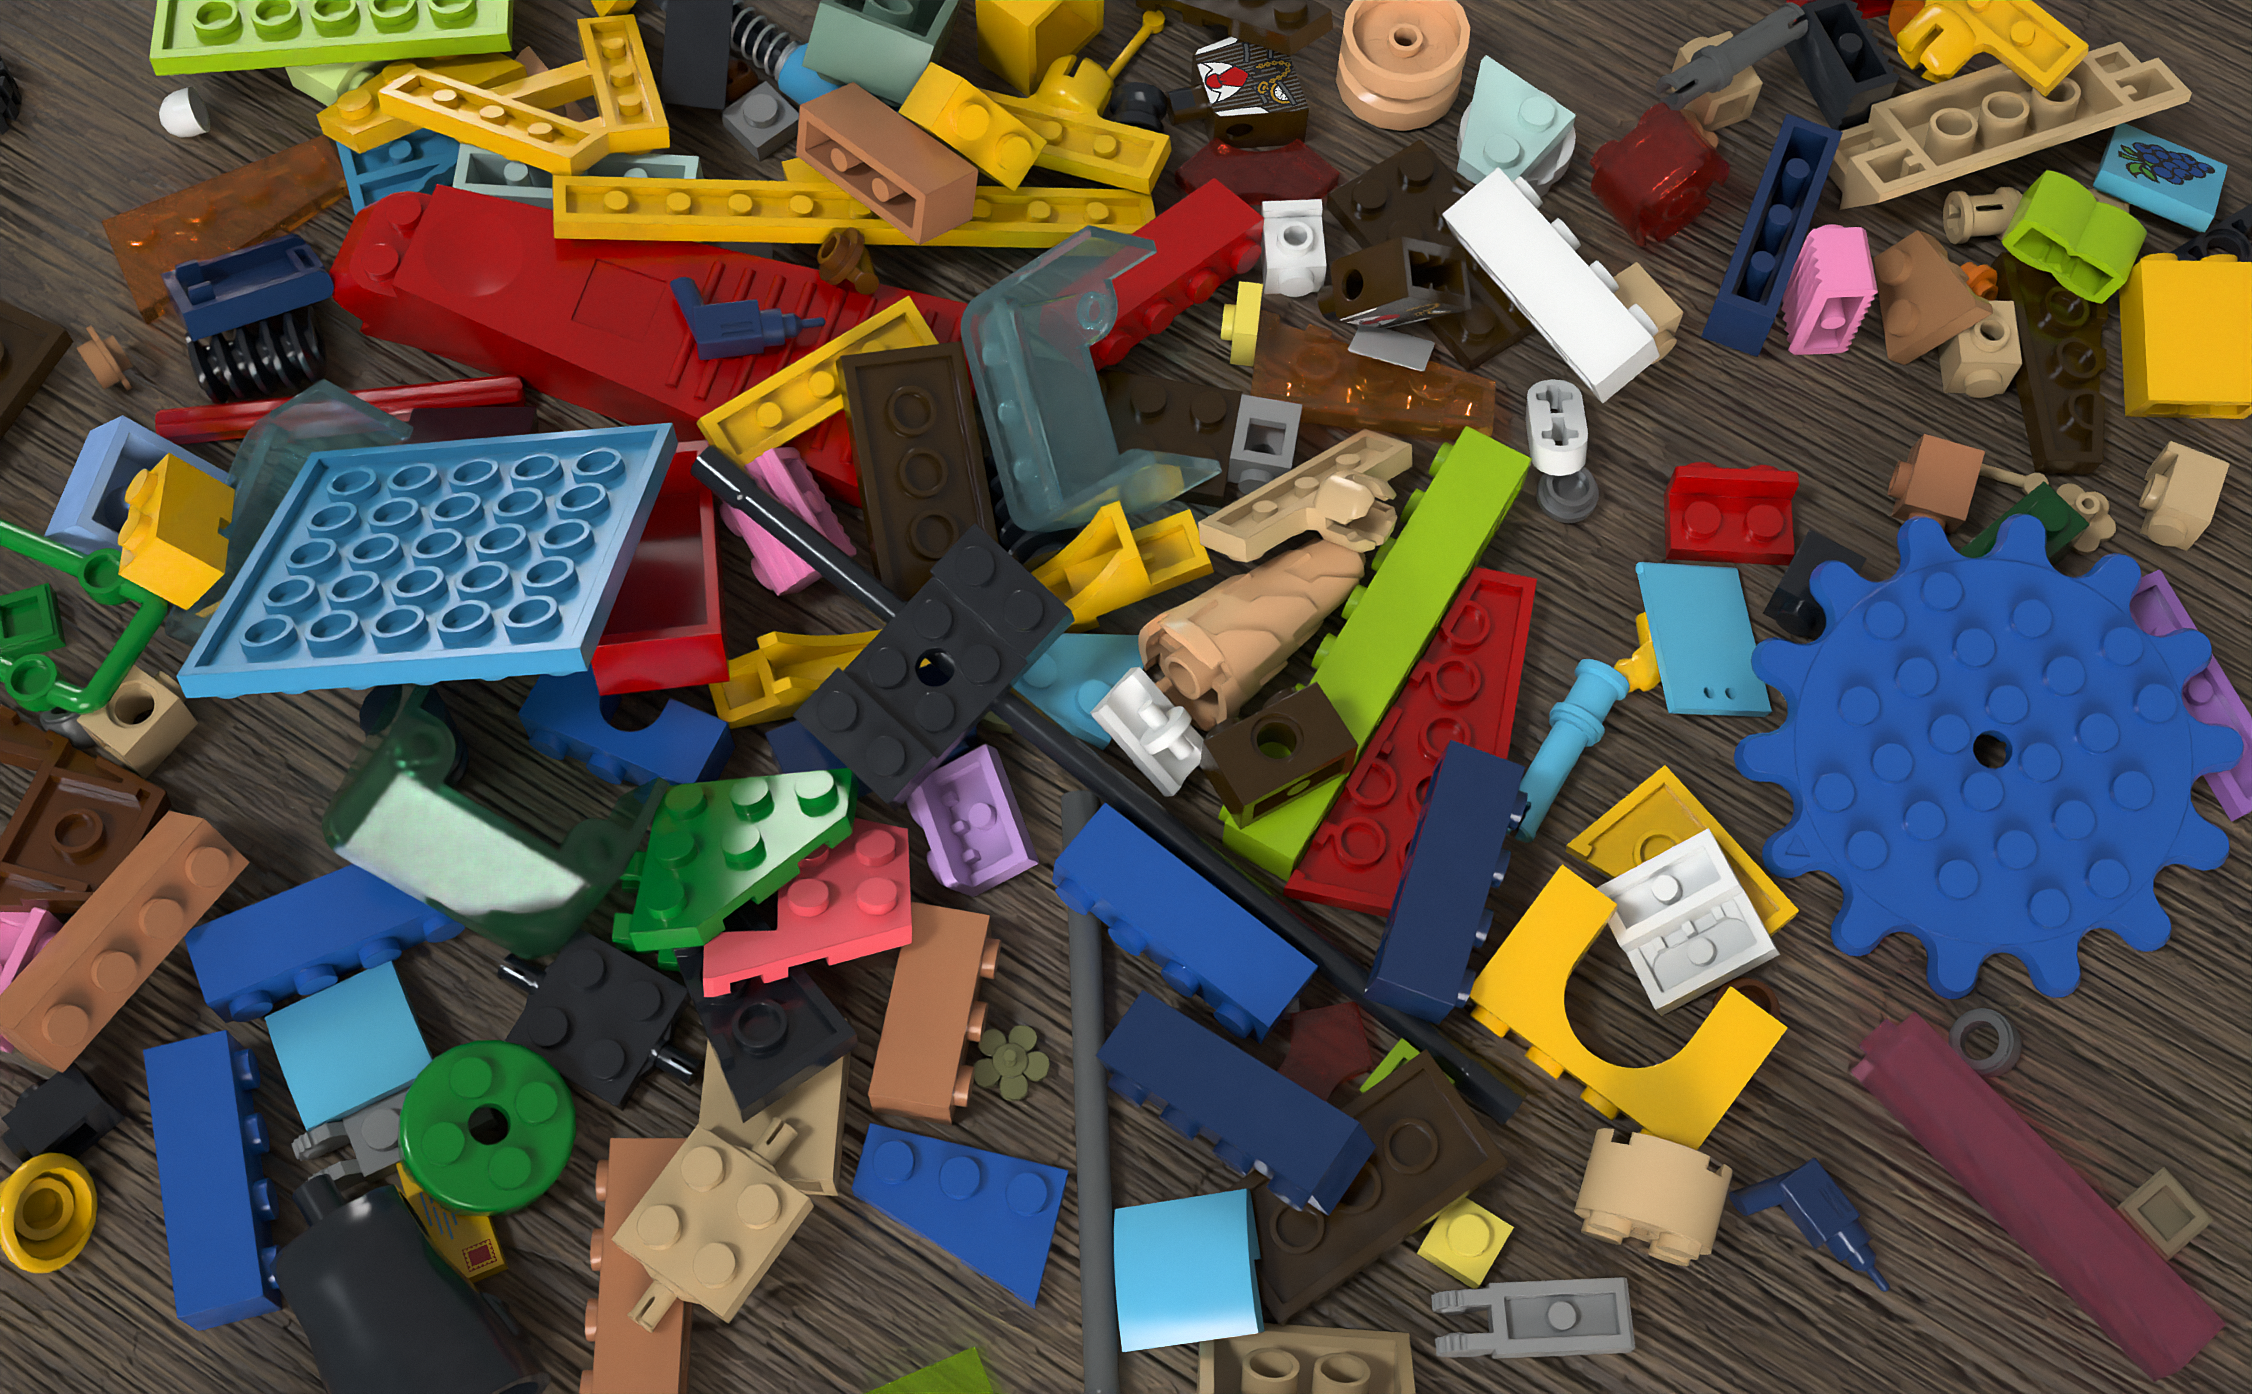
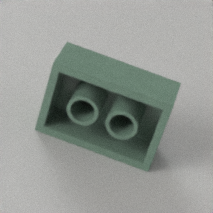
(879, 43)

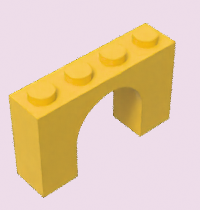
(1525, 994)

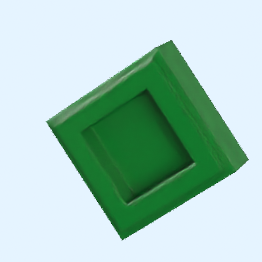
(30, 622)

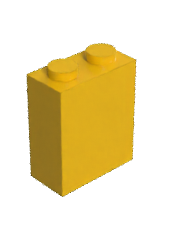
(2187, 337)

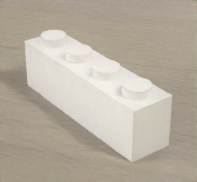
(1552, 284)

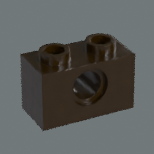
(1259, 785)

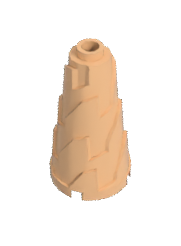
(1245, 628)

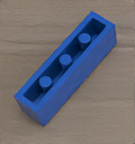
(1181, 924)
(307, 940)
(213, 1179)

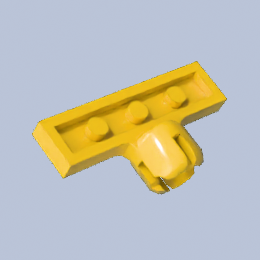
(2011, 30)
(1078, 140)

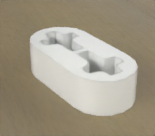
(1566, 426)

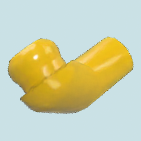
(1641, 669)

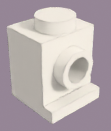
(1293, 247)

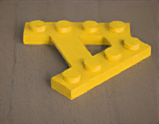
(514, 117)

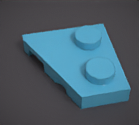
(1077, 676)

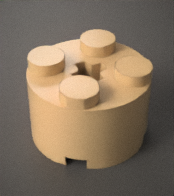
(1652, 1194)

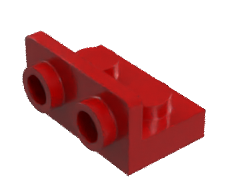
(1730, 514)

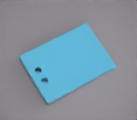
(1702, 639)

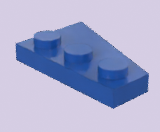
(969, 1201)

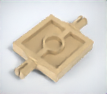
(712, 1223)

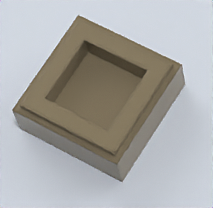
(2163, 1214)

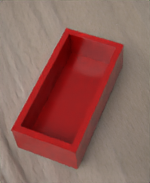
(671, 605)

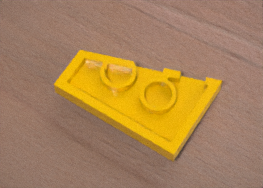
(357, 114)
(1660, 817)

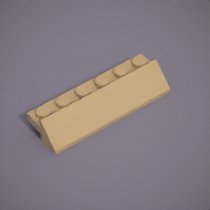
(1992, 120)

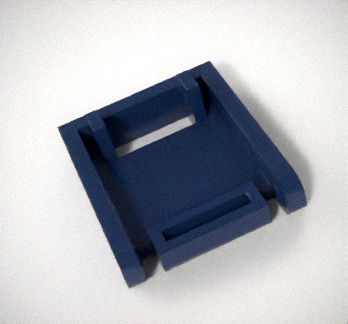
(246, 285)

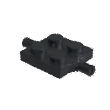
(601, 1018)

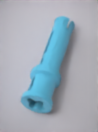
(1574, 726)

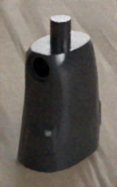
(392, 1307)

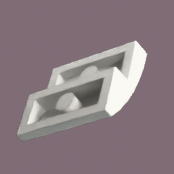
(1686, 922)

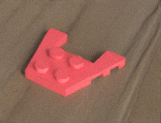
(836, 909)

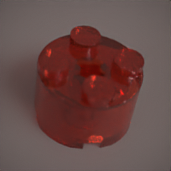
(1657, 175)

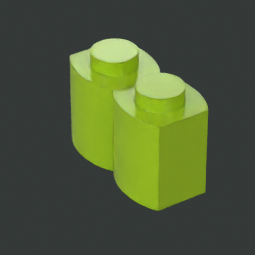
(2074, 237)

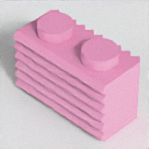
(1829, 290)
(787, 479)

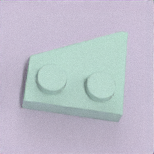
(1509, 125)

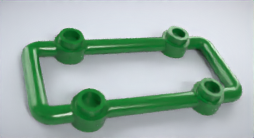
(34, 678)

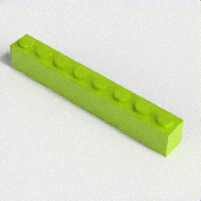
(1393, 624)

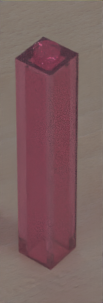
(2036, 1197)

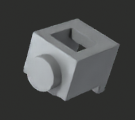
(1263, 441)

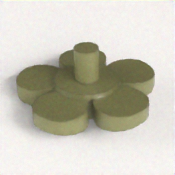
(1010, 1062)

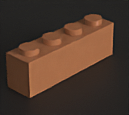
(117, 939)
(624, 1352)

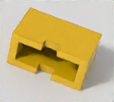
(972, 126)
(173, 531)

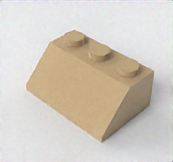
(1307, 1362)

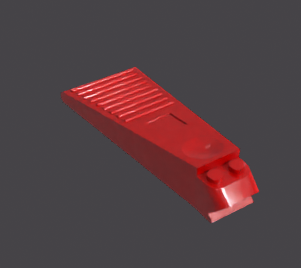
(595, 315)

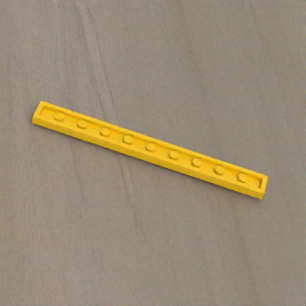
(814, 210)

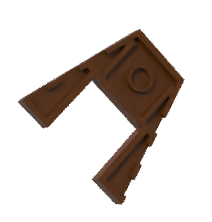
(71, 822)

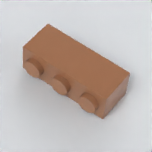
(886, 162)
(934, 1015)

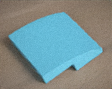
(349, 1045)
(1187, 1270)

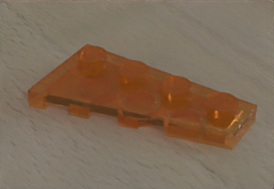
(222, 216)
(1365, 391)

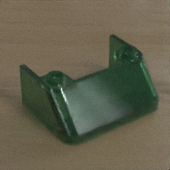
(462, 857)

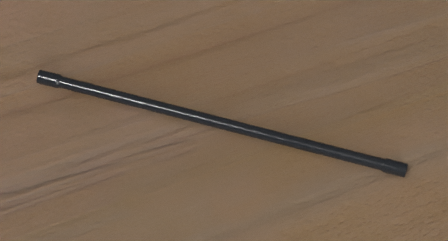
(1471, 1073)

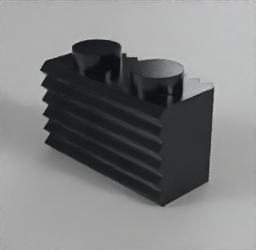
(1841, 63)

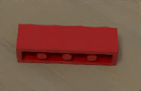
(1198, 249)

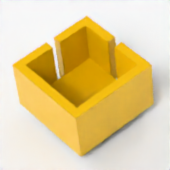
(1027, 36)

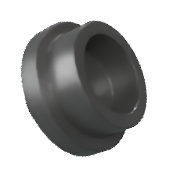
(1568, 496)

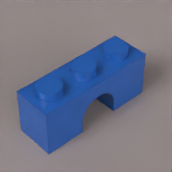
(573, 720)

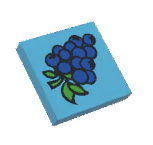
(2160, 177)

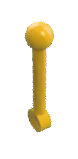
(1151, 24)

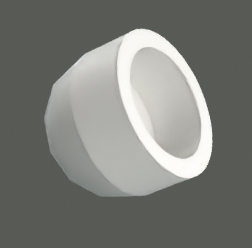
(184, 113)

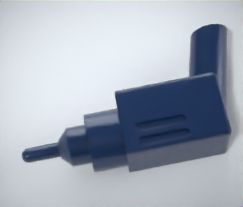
(736, 326)
(1818, 1211)

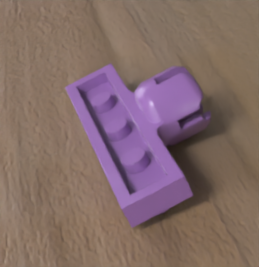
(2206, 695)

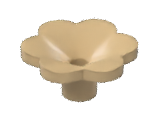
(2094, 509)

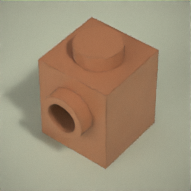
(1936, 482)

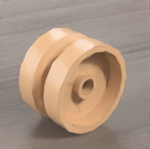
(1402, 60)

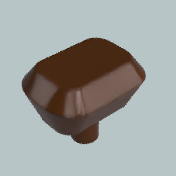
(739, 79)

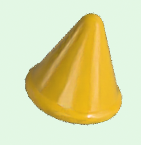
(47, 1212)

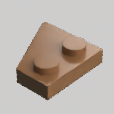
(1923, 297)

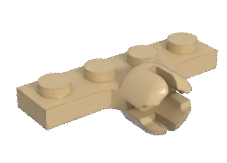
(1323, 494)

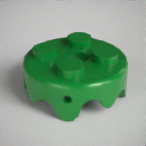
(479, 1177)

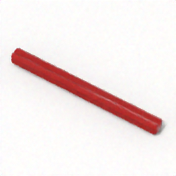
(236, 418)

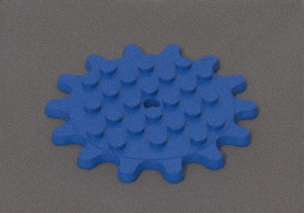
(1970, 851)

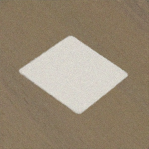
(1392, 347)

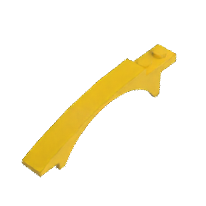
(1091, 576)

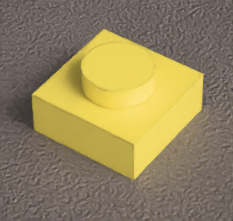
(1241, 323)
(1465, 1241)

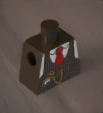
(1242, 96)
(1377, 288)

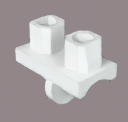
(1150, 730)

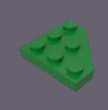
(732, 844)

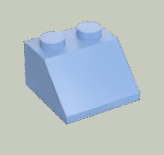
(94, 496)

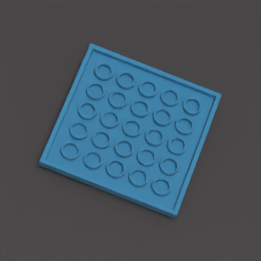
(436, 564)

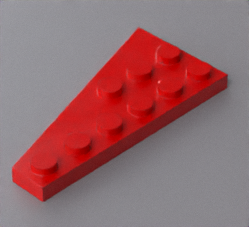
(1458, 693)

